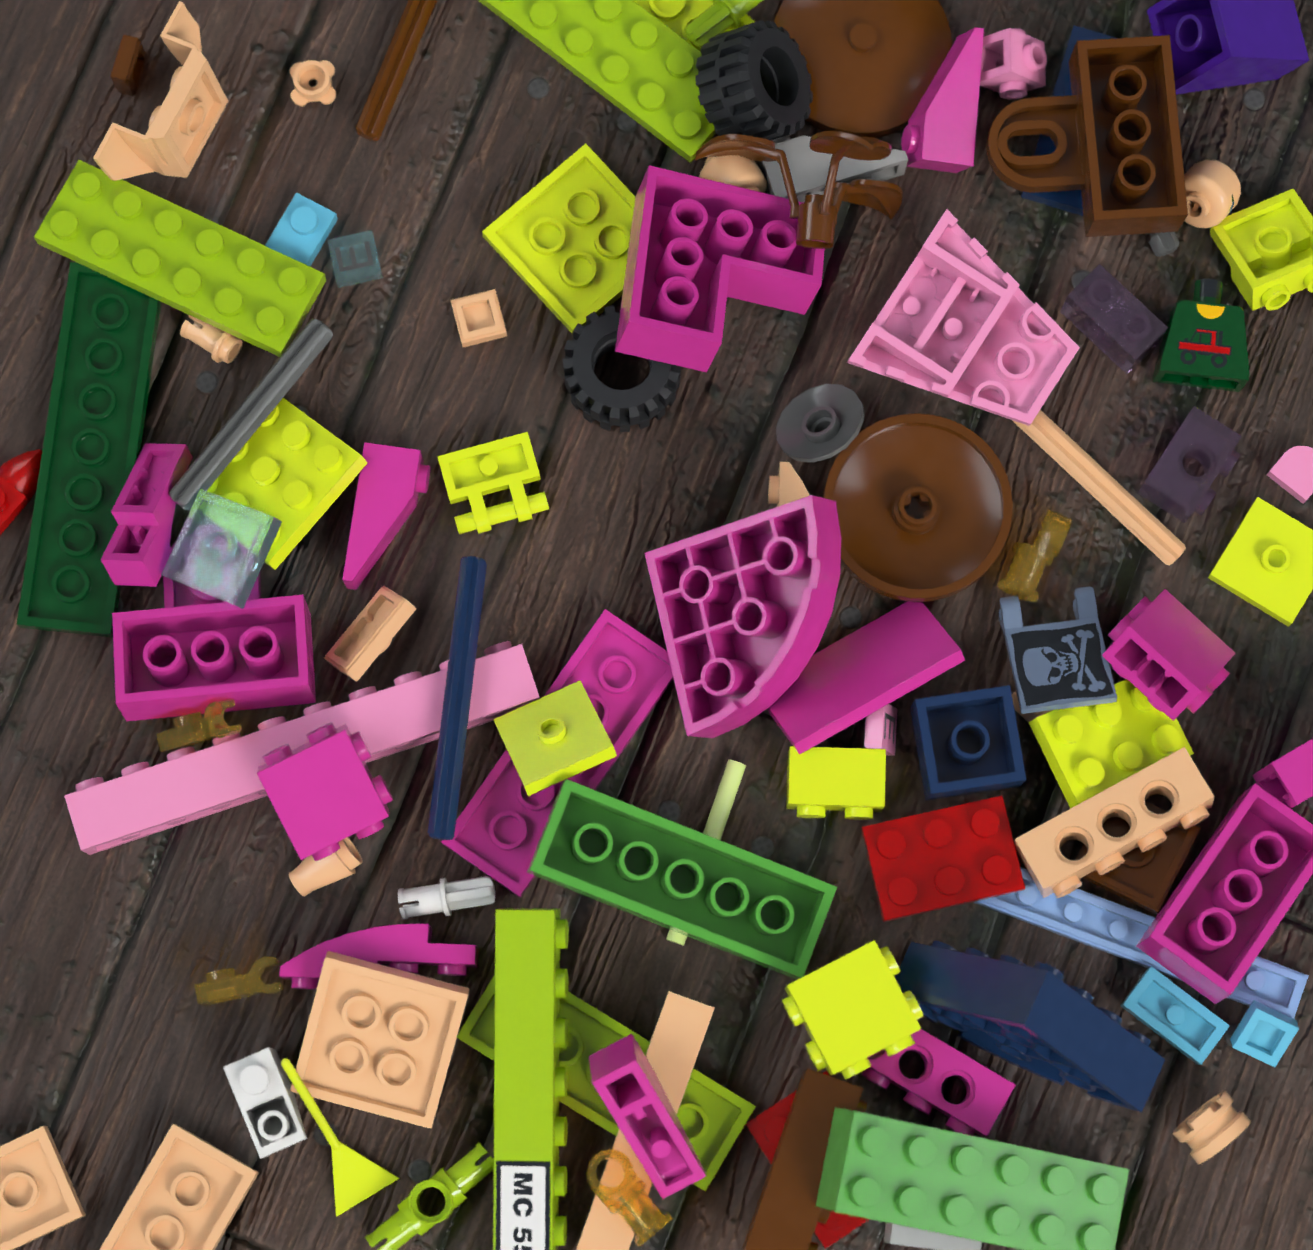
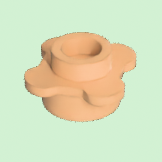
(312, 70)

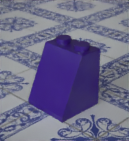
(1229, 41)

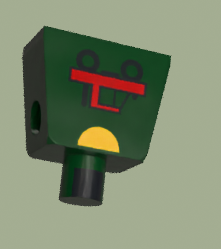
(1204, 342)

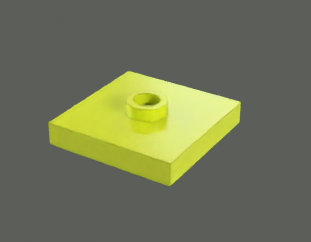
(1268, 562)
(555, 737)

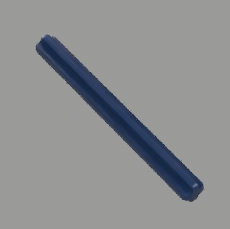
(457, 698)

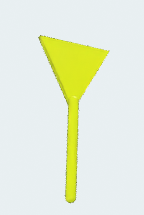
(353, 1173)

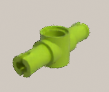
(452, 1183)

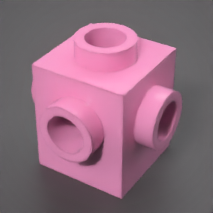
(1012, 63)

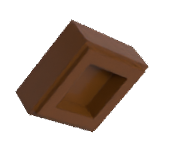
(128, 65)

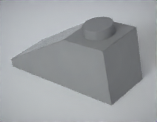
(811, 168)

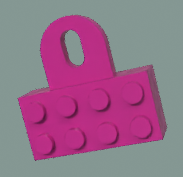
(210, 652)

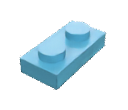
(302, 229)
(1174, 1015)

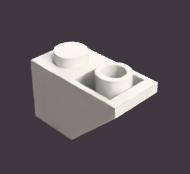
(266, 1101)

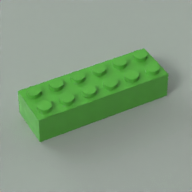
(682, 879)
(969, 1186)

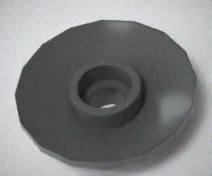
(820, 423)

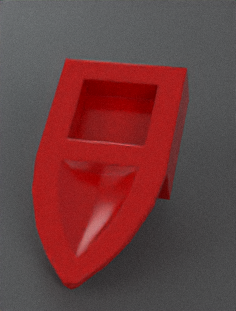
(17, 485)

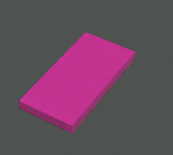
(864, 674)

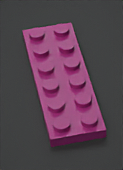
(624, 682)

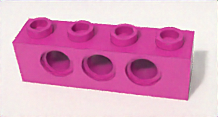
(984, 1088)

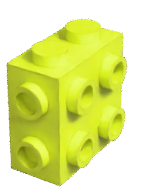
(853, 1010)

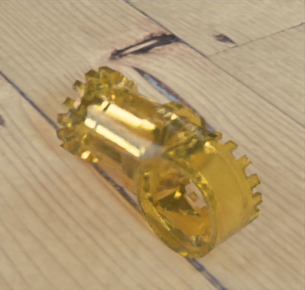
(1032, 559)
(628, 1198)

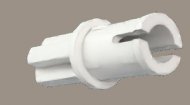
(446, 896)

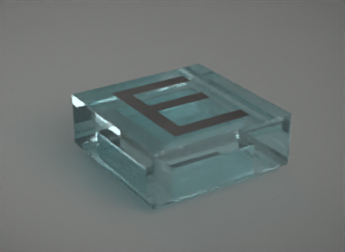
(355, 258)

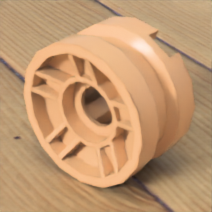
(1211, 1127)

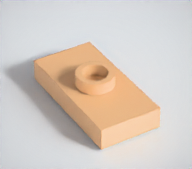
(370, 633)

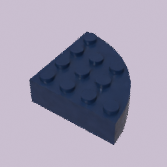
(1031, 1021)

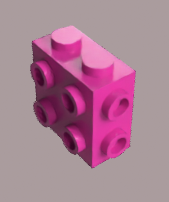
(1168, 655)
(325, 790)

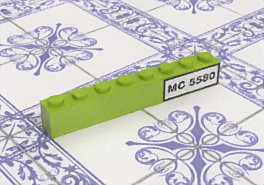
(529, 1079)

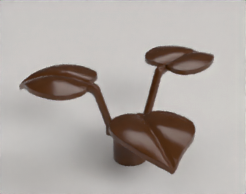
(819, 212)

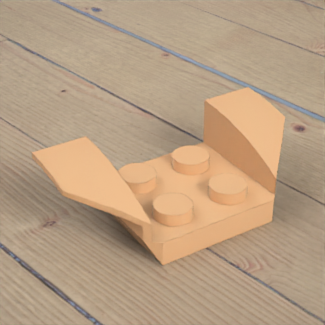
(177, 126)

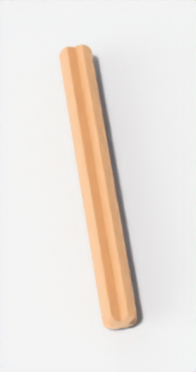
(1104, 488)

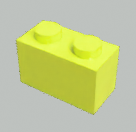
(836, 781)

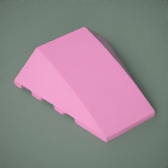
(966, 331)

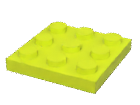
(570, 237)
(291, 473)

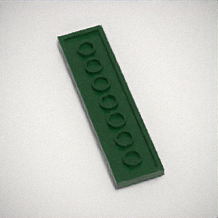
(87, 452)

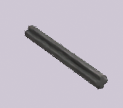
(251, 413)

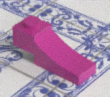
(145, 516)

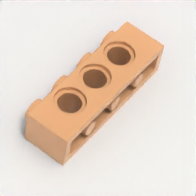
(1171, 776)

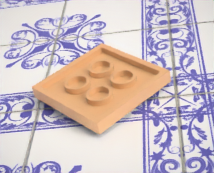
(380, 1039)

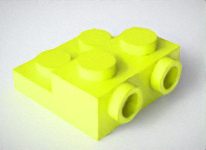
(1269, 249)

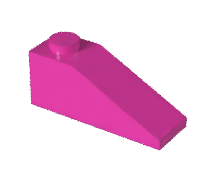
(945, 121)
(383, 503)
(645, 1115)

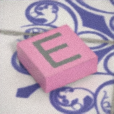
(881, 729)

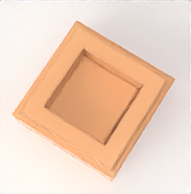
(478, 318)

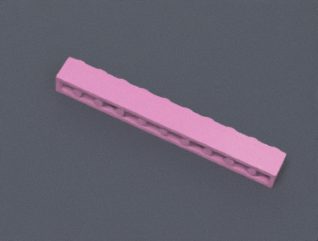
(226, 774)

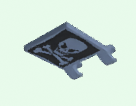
(1058, 661)

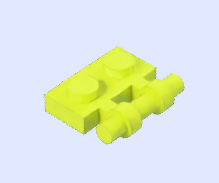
(491, 469)

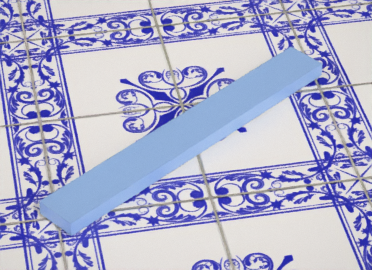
(1119, 930)

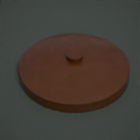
(867, 59)
(919, 507)

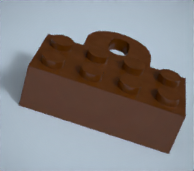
(1110, 138)

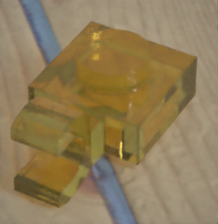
(193, 729)
(226, 986)

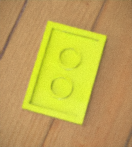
(1105, 742)

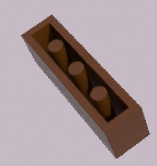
(787, 1203)

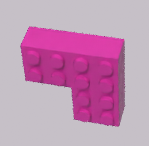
(693, 250)

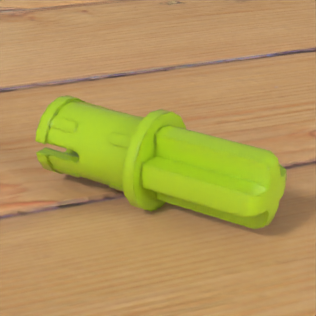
(718, 19)

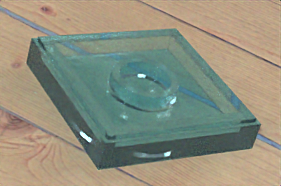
(221, 548)

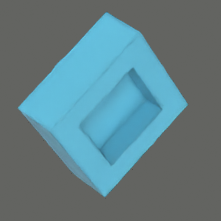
(1264, 1033)

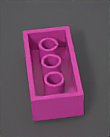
(1233, 895)

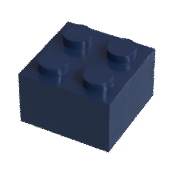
(968, 743)

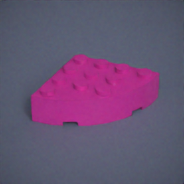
(746, 609)

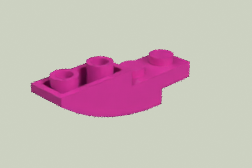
(397, 945)

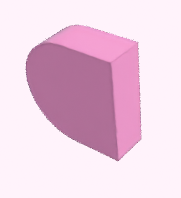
(1295, 472)

